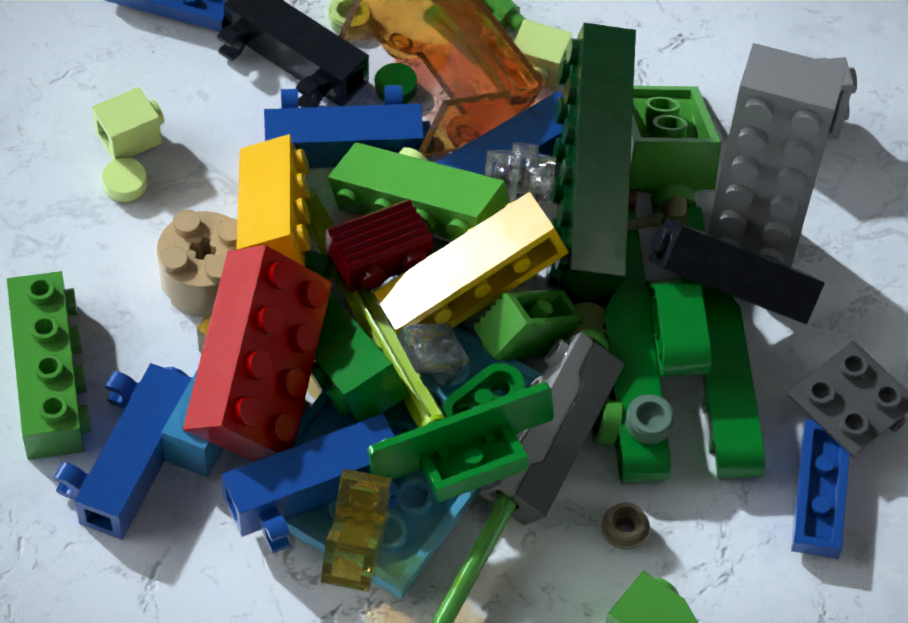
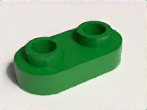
(481, 388)

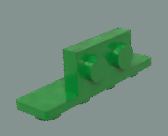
(468, 446)

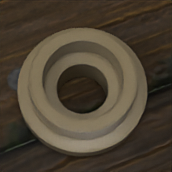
(627, 514)

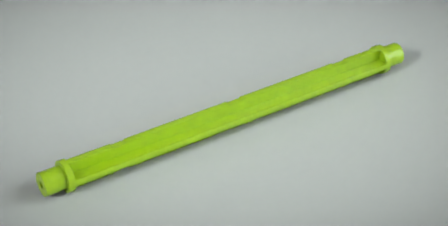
(377, 326)

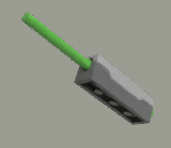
(580, 381)

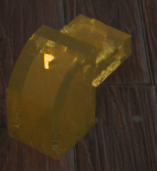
(357, 531)

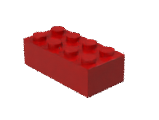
(258, 353)

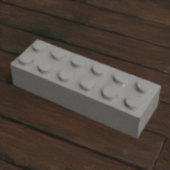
(774, 150)

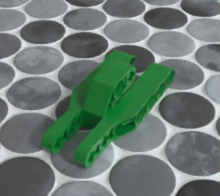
(694, 334)

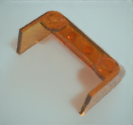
(465, 54)

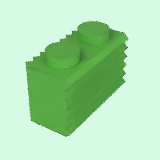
(527, 323)

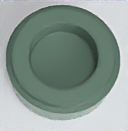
(649, 419)

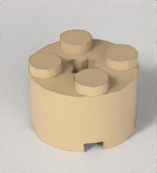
(193, 258)

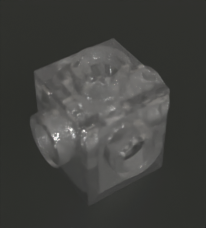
(523, 171)

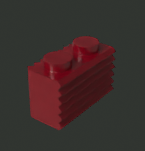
(378, 245)

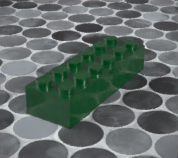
(593, 163)

